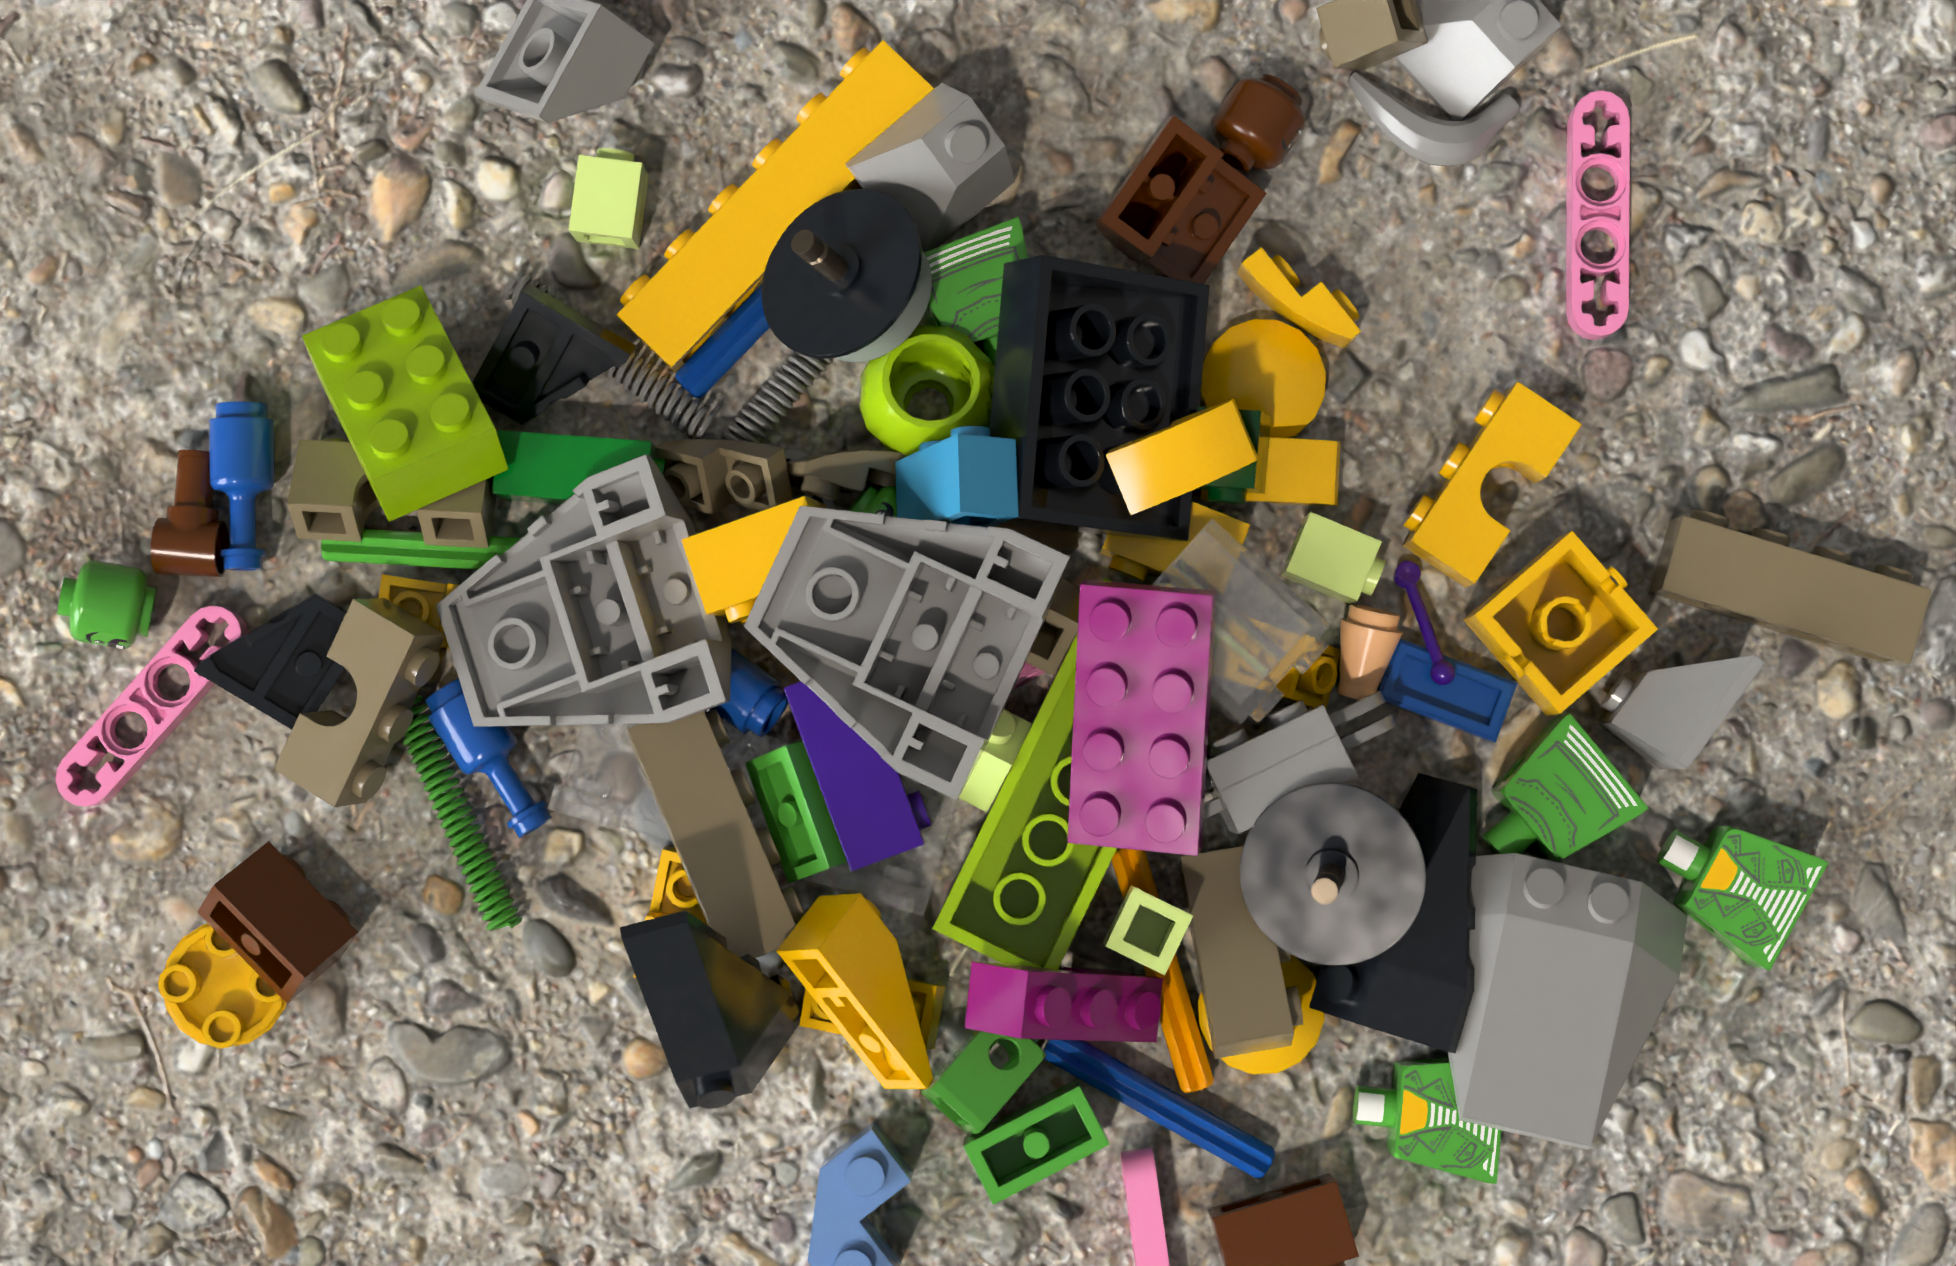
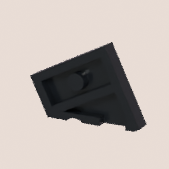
(544, 356)
(282, 661)

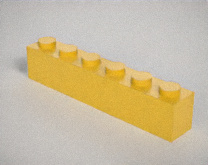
(727, 257)

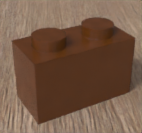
(278, 921)
(1286, 1227)

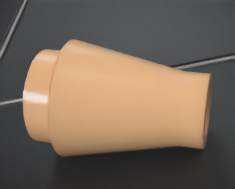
(1366, 649)

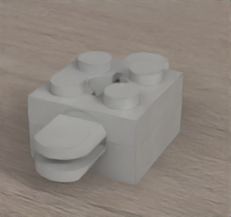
(1291, 753)

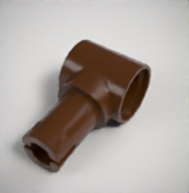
(191, 534)

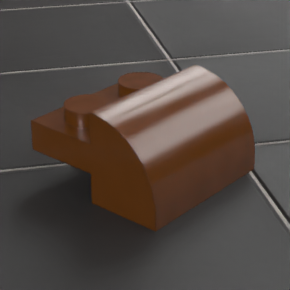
(1179, 206)

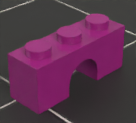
(1063, 1003)

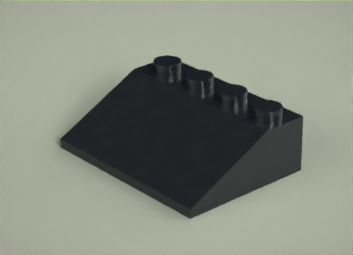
(1084, 368)

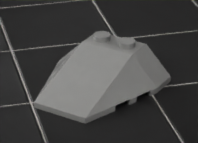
(591, 615)
(908, 629)
(1562, 994)

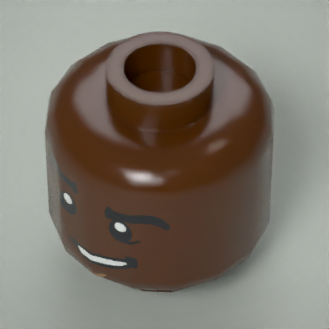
(1258, 123)

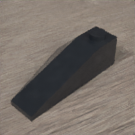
(1423, 980)
(709, 1007)

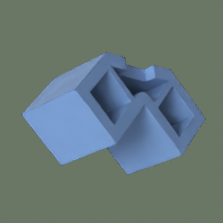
(848, 1189)

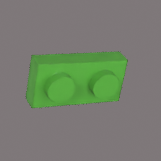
(795, 811)

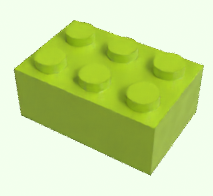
(405, 403)

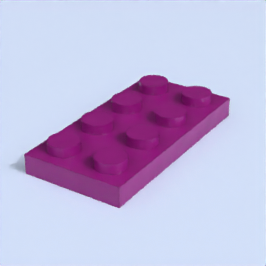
(1141, 716)

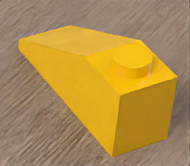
(861, 985)

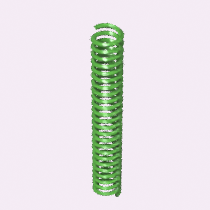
(476, 873)

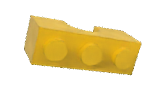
(1516, 434)

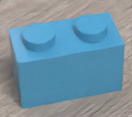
(960, 479)

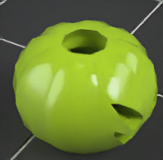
(926, 359)

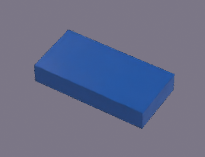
(1470, 703)

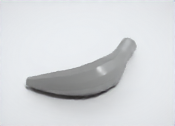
(1427, 137)

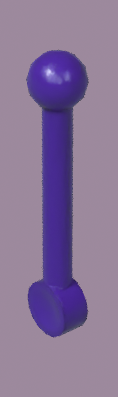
(1407, 576)

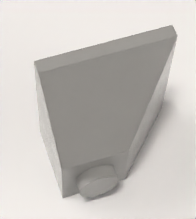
(1475, 48)
(564, 60)
(937, 164)
(1677, 709)

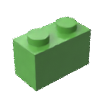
(1035, 1141)

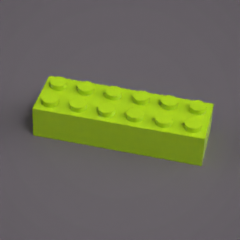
(1022, 879)

